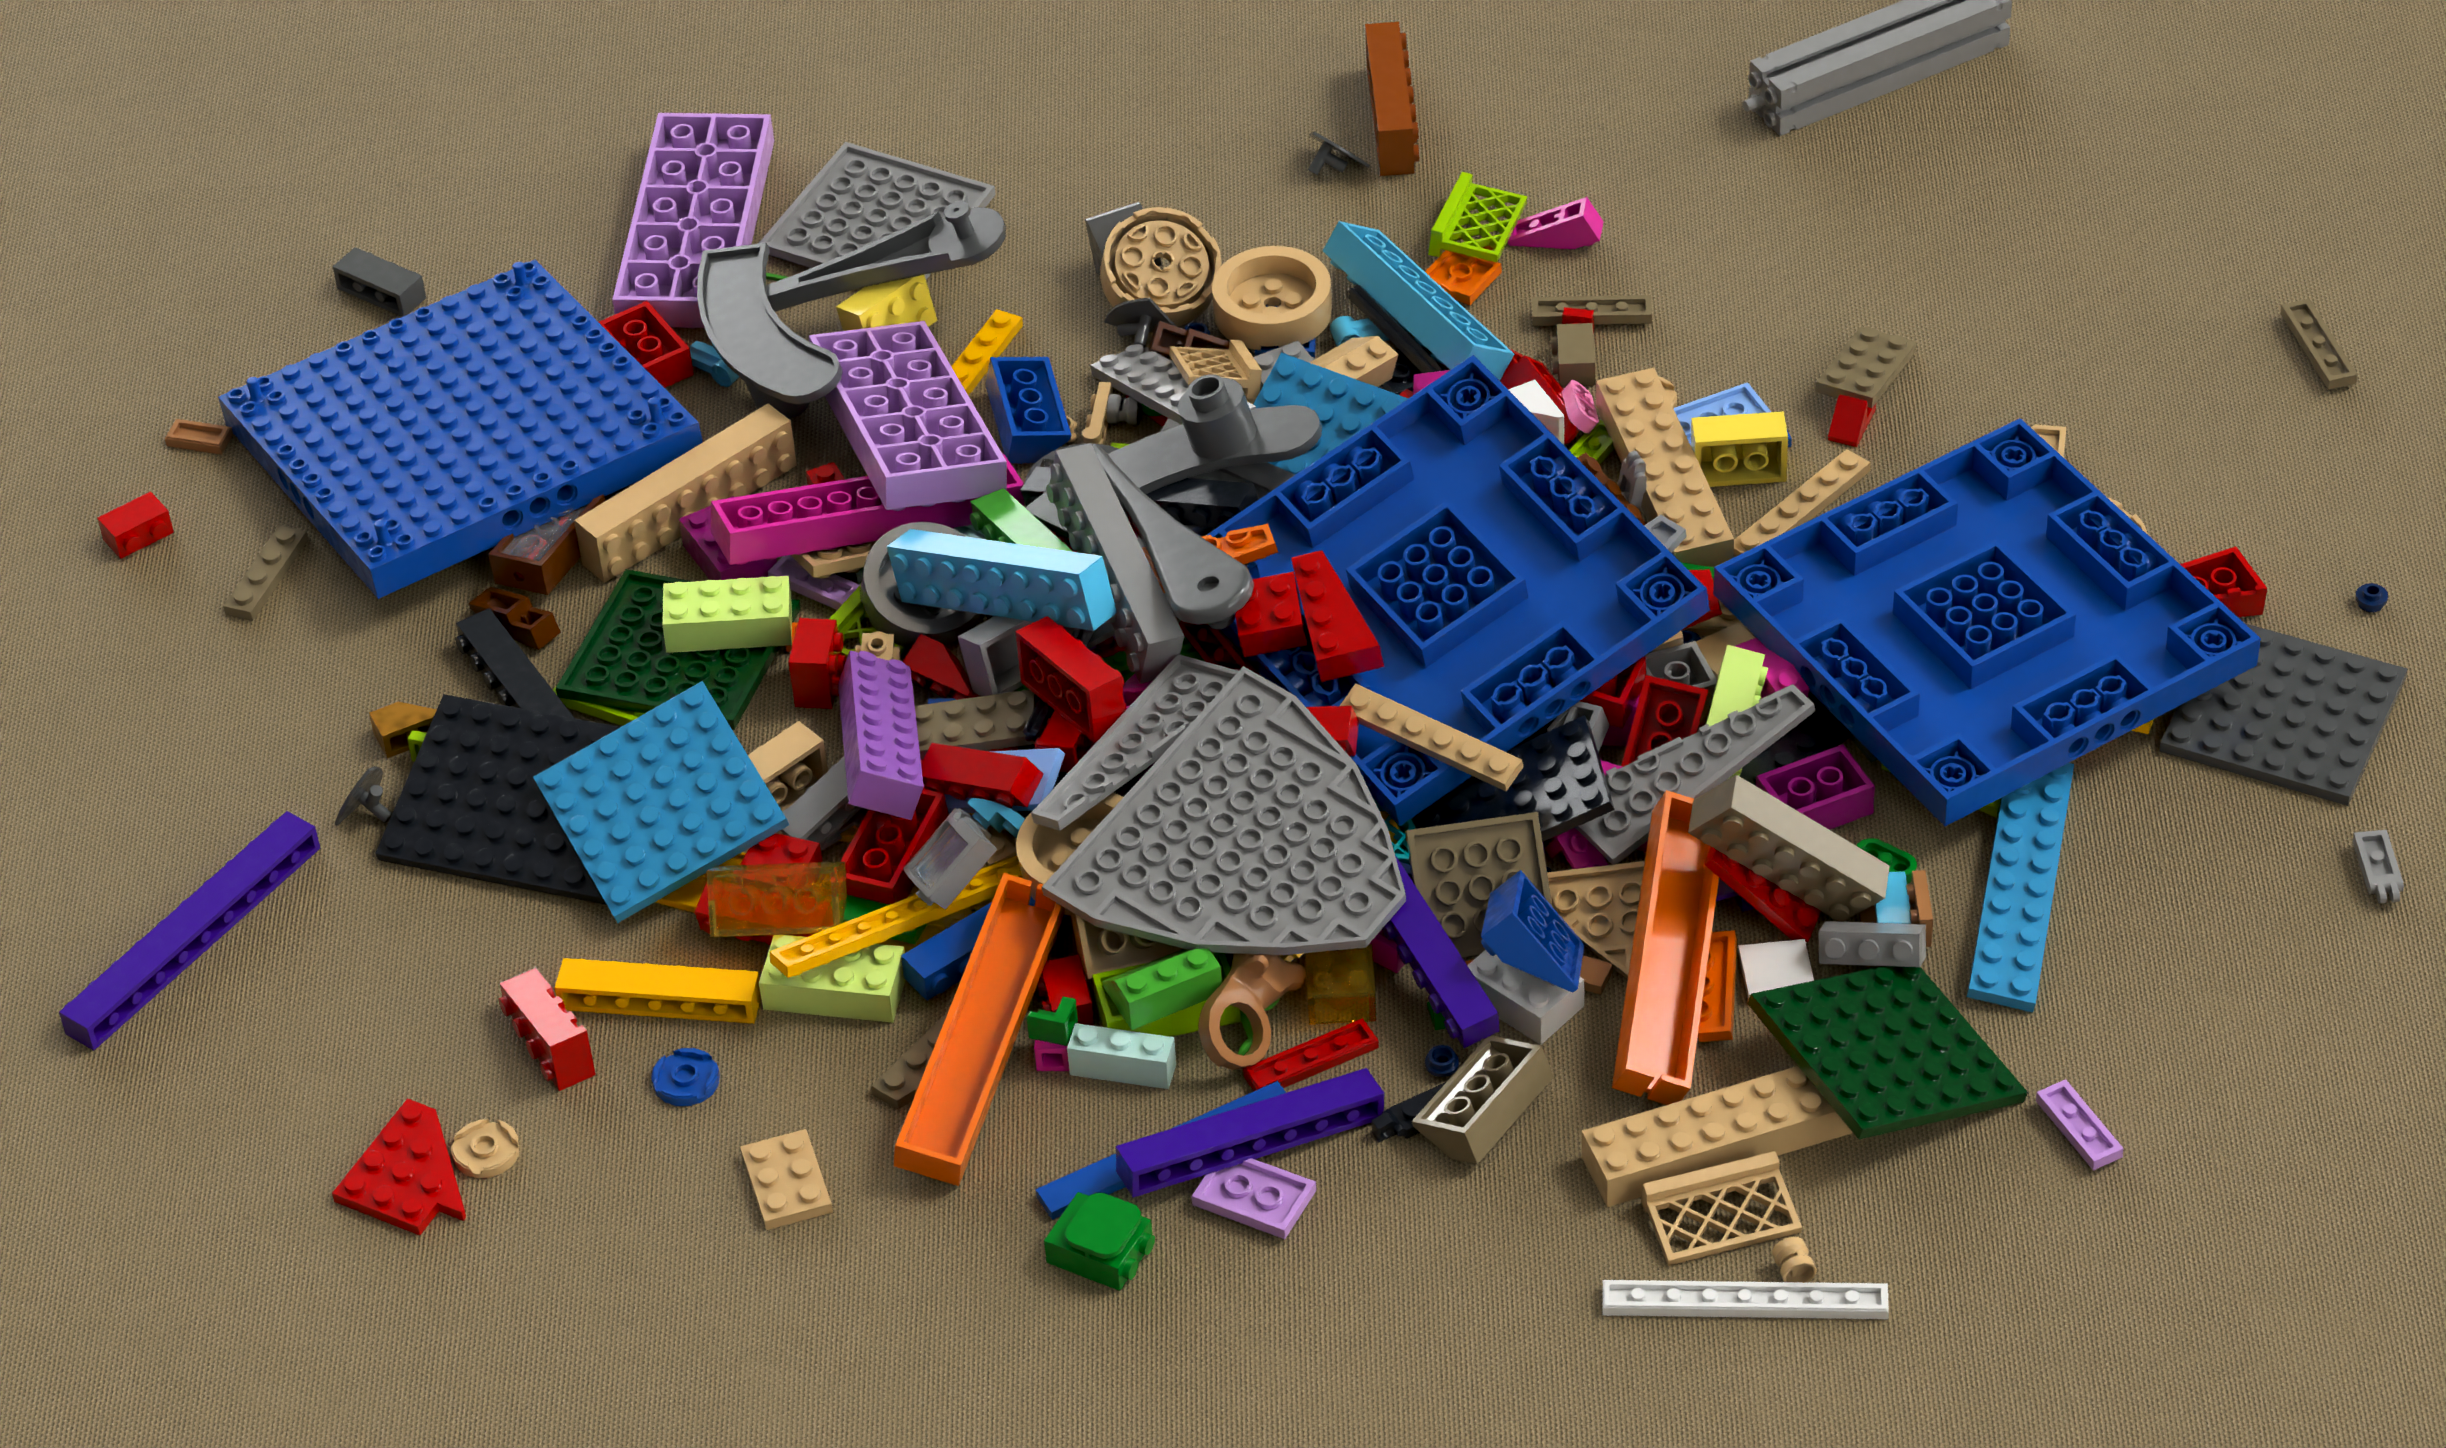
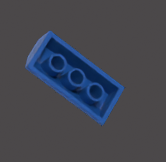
(1026, 407)

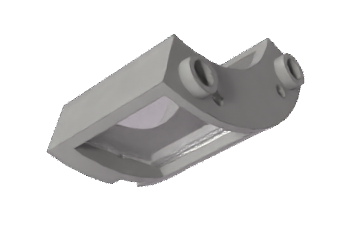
(950, 858)

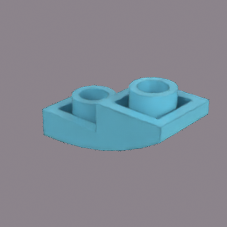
(996, 815)
(1896, 905)

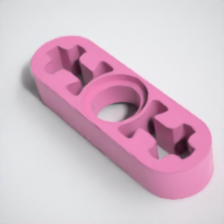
(1580, 406)

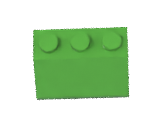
(1164, 986)

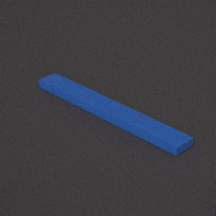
(1102, 1175)

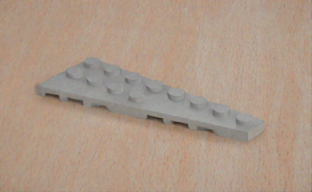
(1135, 739)
(1689, 768)

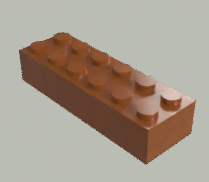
(1391, 98)

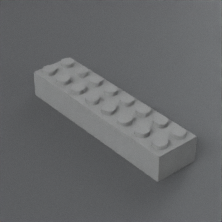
(1101, 528)

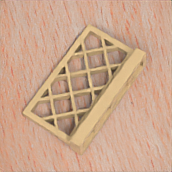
(1233, 364)
(1707, 1184)

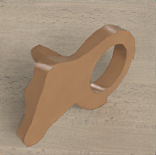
(1252, 987)

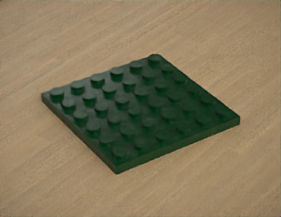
(627, 661)
(1886, 1049)

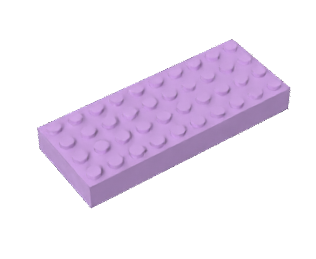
(694, 196)
(911, 417)

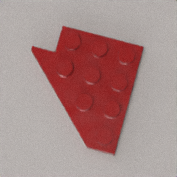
(1779, 906)
(404, 1173)

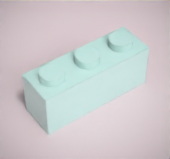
(1121, 1056)

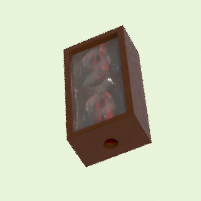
(541, 555)

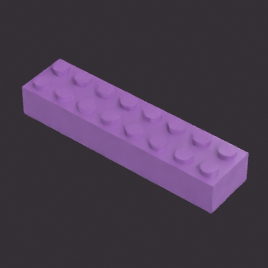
(880, 735)

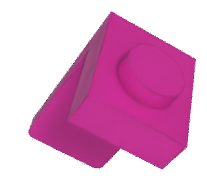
(1576, 849)

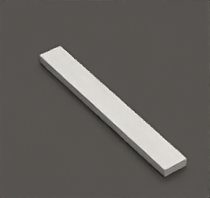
(1745, 1299)

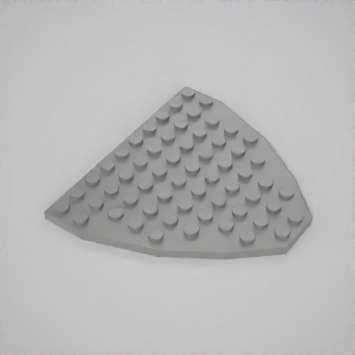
(1241, 839)

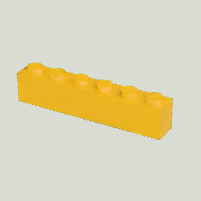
(659, 990)

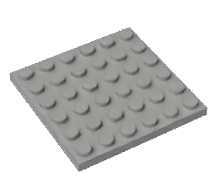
(863, 199)

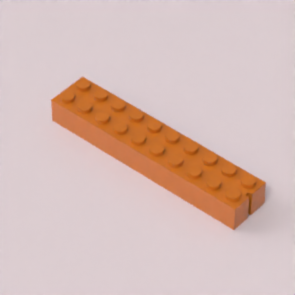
(1667, 959)
(978, 1032)

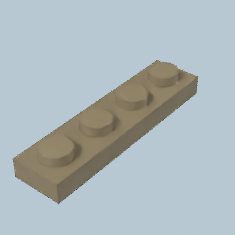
(1607, 309)
(2318, 344)
(265, 573)

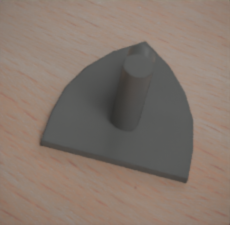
(1325, 156)
(1136, 318)
(368, 793)

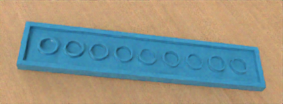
(2020, 892)

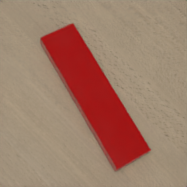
(1313, 1056)

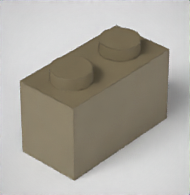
(1574, 354)

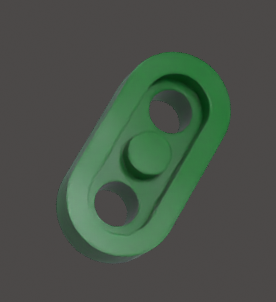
(1897, 859)

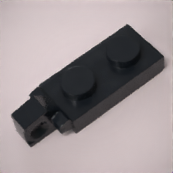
(1398, 1117)

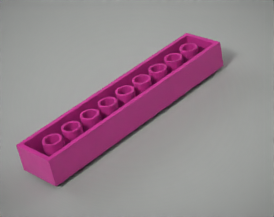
(822, 518)

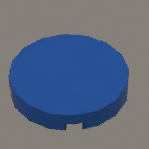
(685, 1077)

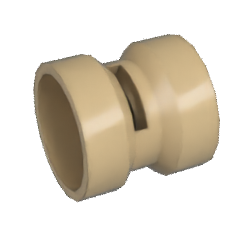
(1793, 1258)

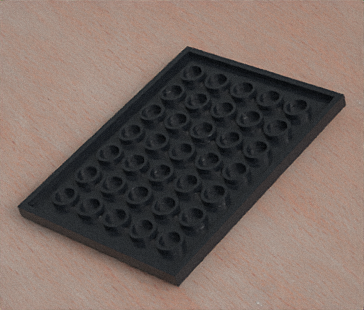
(476, 804)

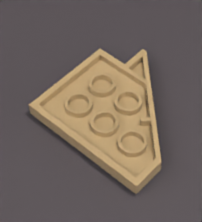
(1601, 907)

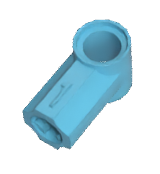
(1346, 327)
(707, 359)

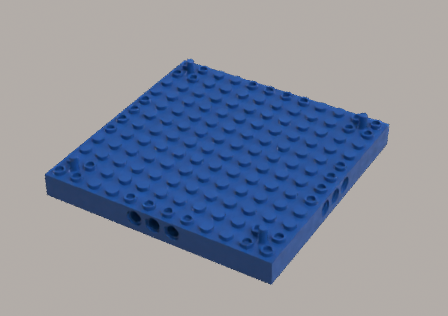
(458, 426)
(1479, 567)
(1985, 620)

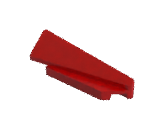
(1525, 369)

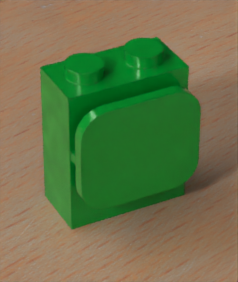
(1100, 1239)

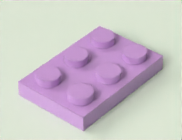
(1256, 1196)

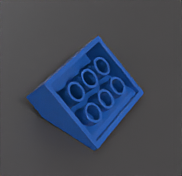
(1531, 934)

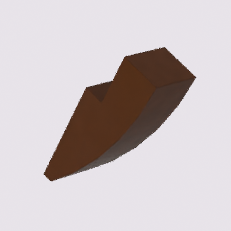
(1168, 335)
(518, 616)

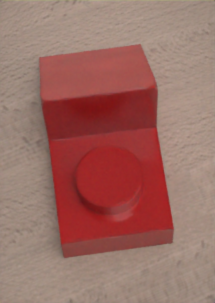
(1850, 420)

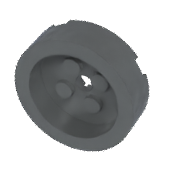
(907, 620)

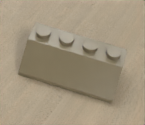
(1484, 1098)

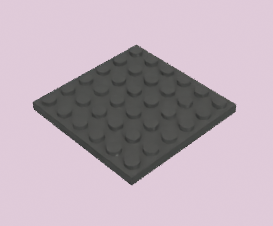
(2293, 719)

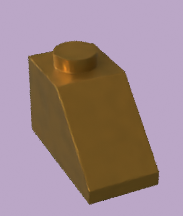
(395, 722)

